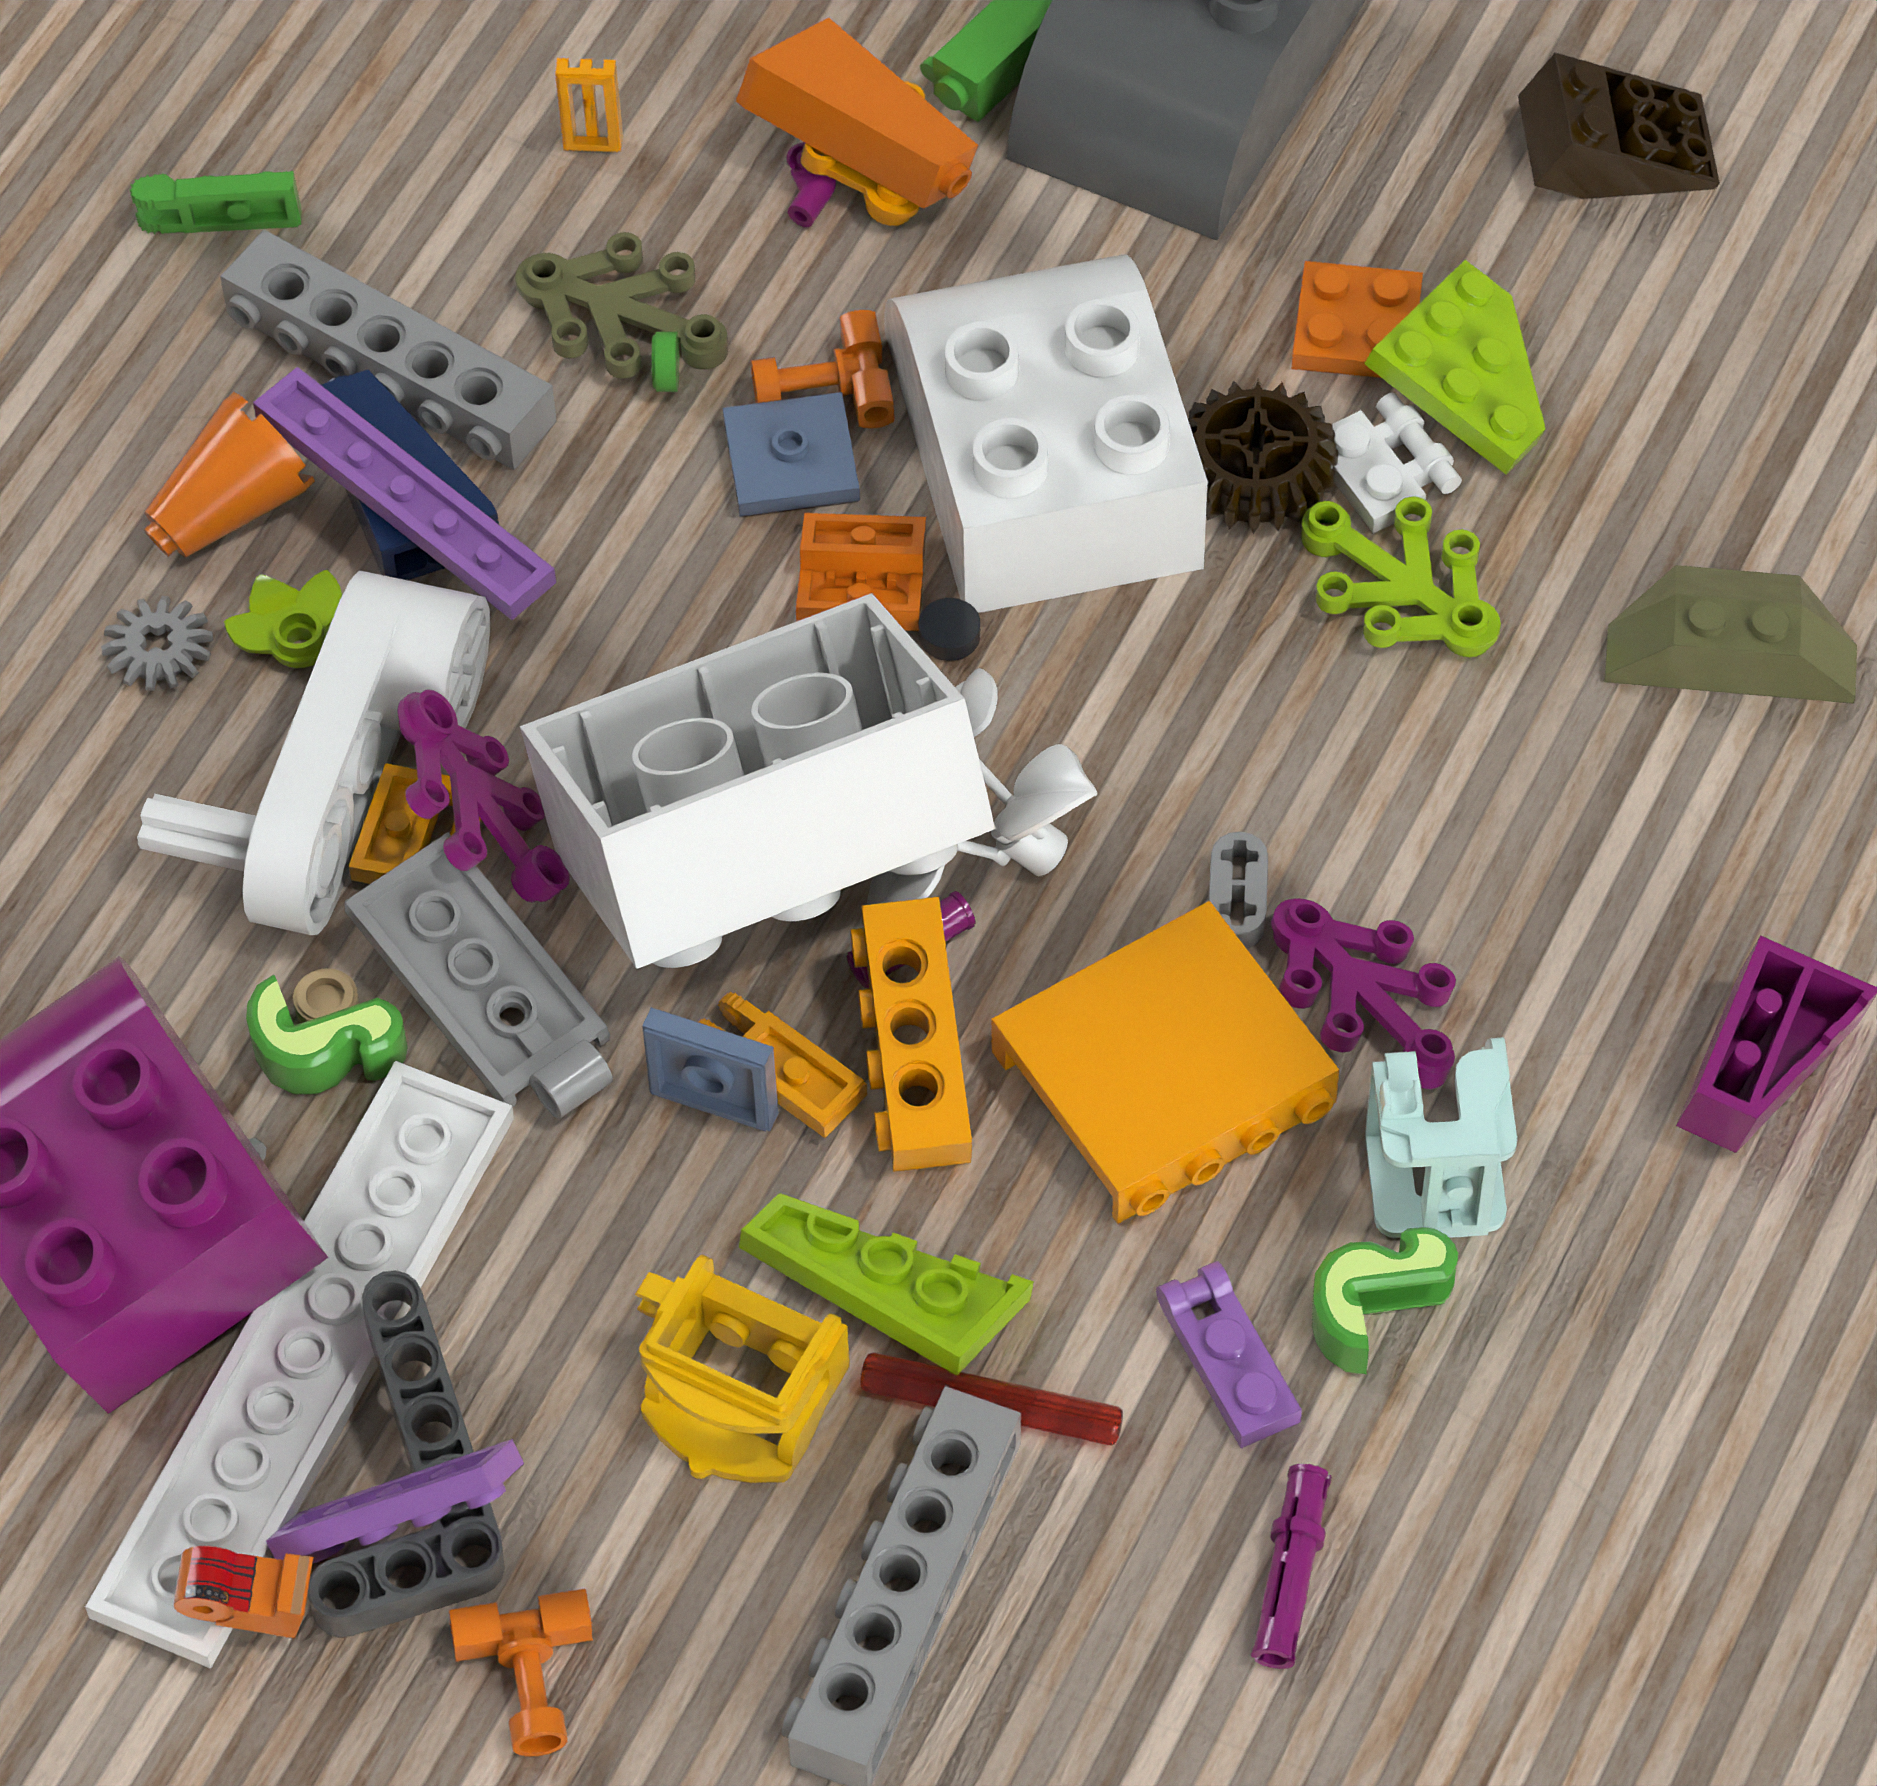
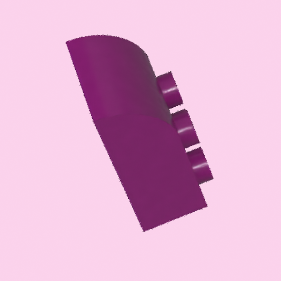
(130, 1192)

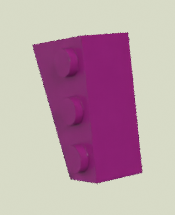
(1770, 1038)

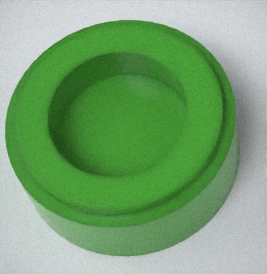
(665, 361)

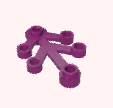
(433, 728)
(1308, 930)

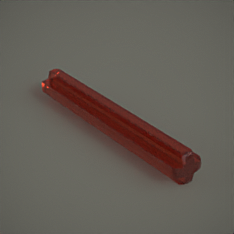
(1038, 1407)

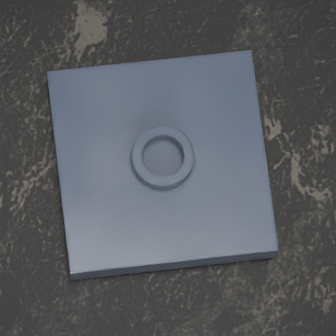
(791, 454)
(710, 1069)

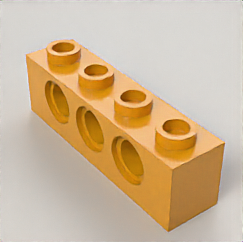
(913, 936)

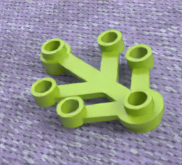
(1403, 583)

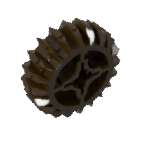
(1292, 447)

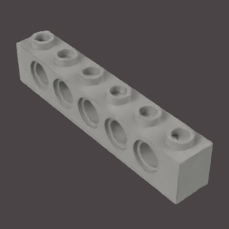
(421, 363)
(853, 1743)

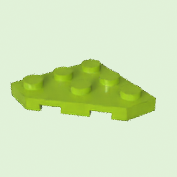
(1467, 366)

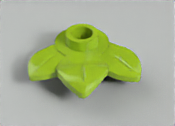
(285, 615)

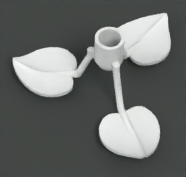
(1042, 793)

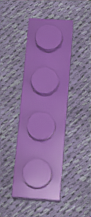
(414, 1497)

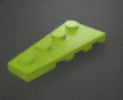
(913, 1297)

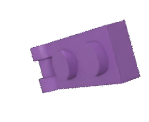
(1229, 1356)

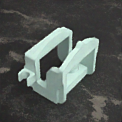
(1460, 1157)

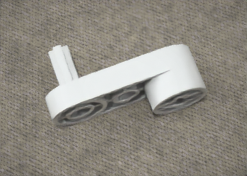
(297, 850)

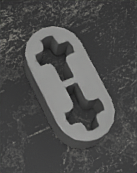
(1250, 891)

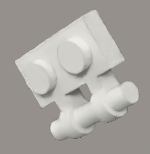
(1372, 473)

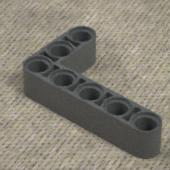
(433, 1548)

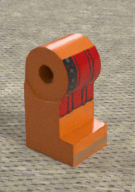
(243, 1589)

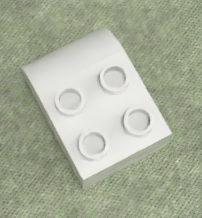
(1050, 432)

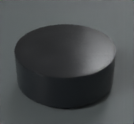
(949, 629)

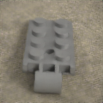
(471, 960)

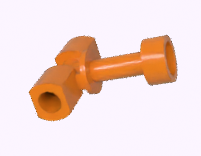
(853, 370)
(524, 1643)

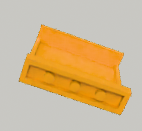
(1168, 1060)

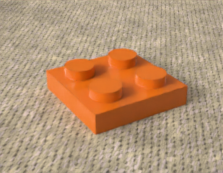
(1348, 313)

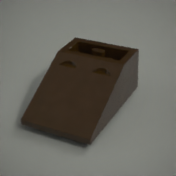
(1614, 133)

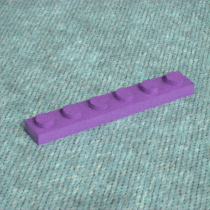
(406, 493)

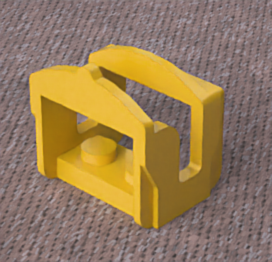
(714, 1417)

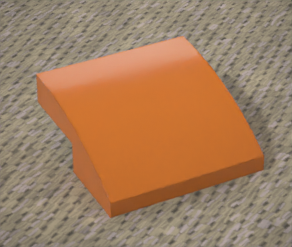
(861, 556)

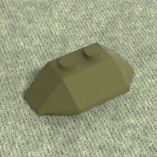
(1732, 637)

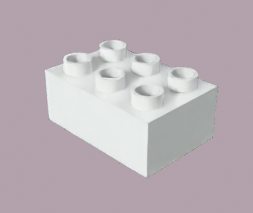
(759, 782)

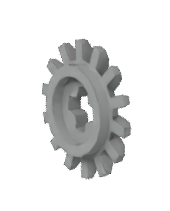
(157, 663)

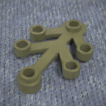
(617, 303)

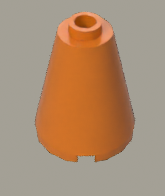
(225, 481)

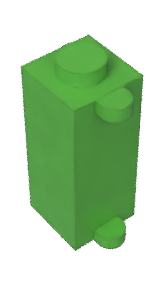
(985, 56)

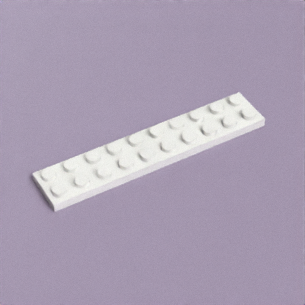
(303, 1354)

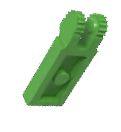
(217, 202)

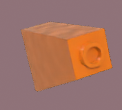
(859, 113)

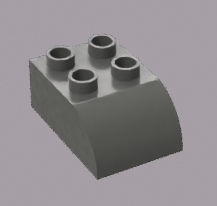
(1169, 97)

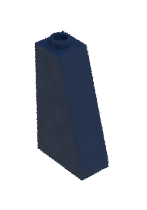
(392, 550)

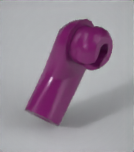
(813, 188)

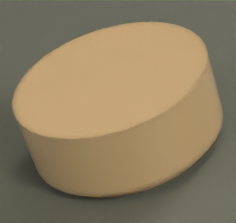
(323, 993)

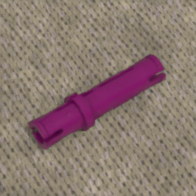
(1296, 1541)

